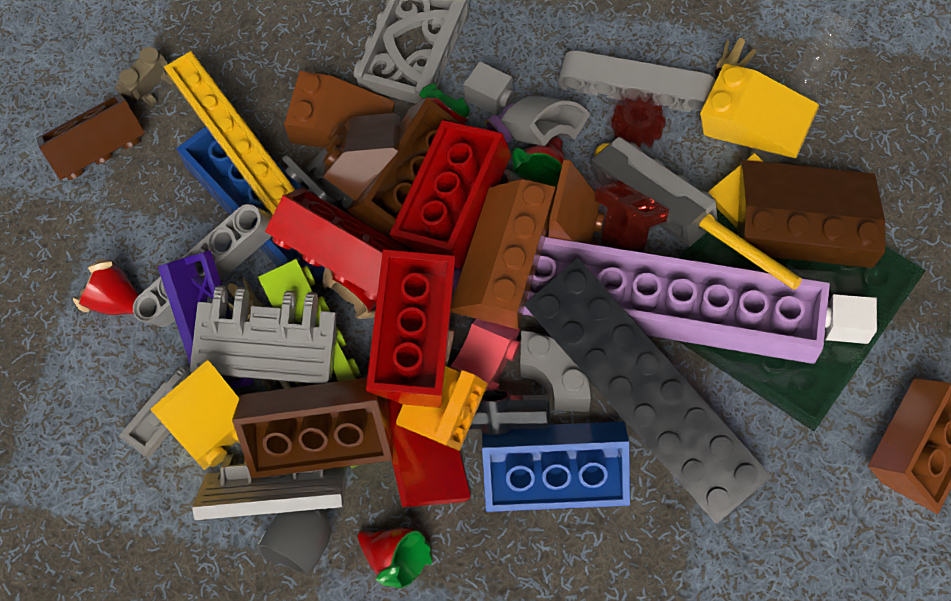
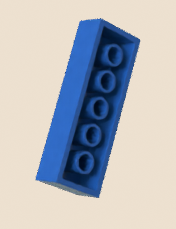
(227, 186)

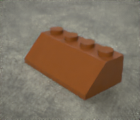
(504, 252)

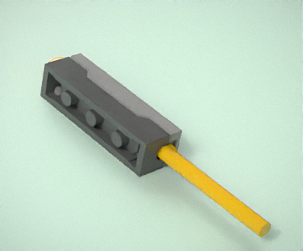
(690, 210)

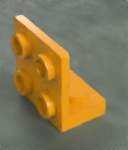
(452, 421)

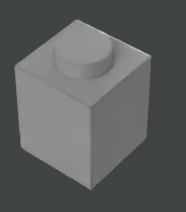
(489, 88)

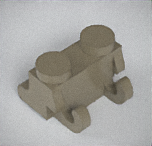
(143, 77)

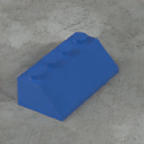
(557, 467)

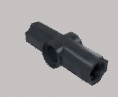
(501, 413)

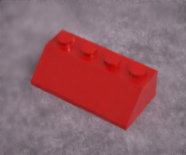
(451, 190)
(331, 239)
(411, 327)

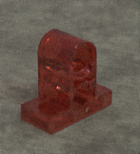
(628, 216)

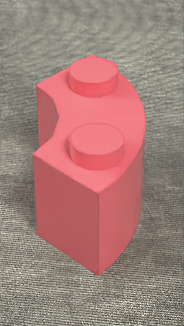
(487, 351)

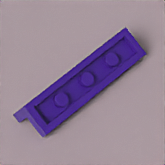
(184, 292)

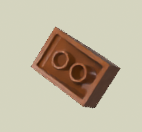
(323, 102)
(574, 209)

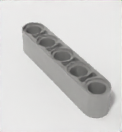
(629, 78)
(244, 243)

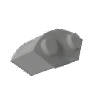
(542, 117)
(552, 368)

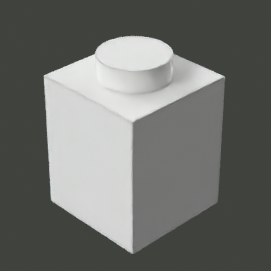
(851, 319)

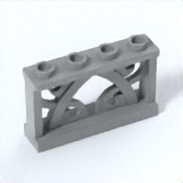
(450, 21)

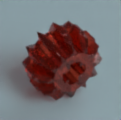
(630, 113)

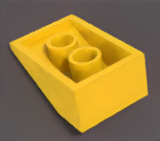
(757, 112)
(201, 415)

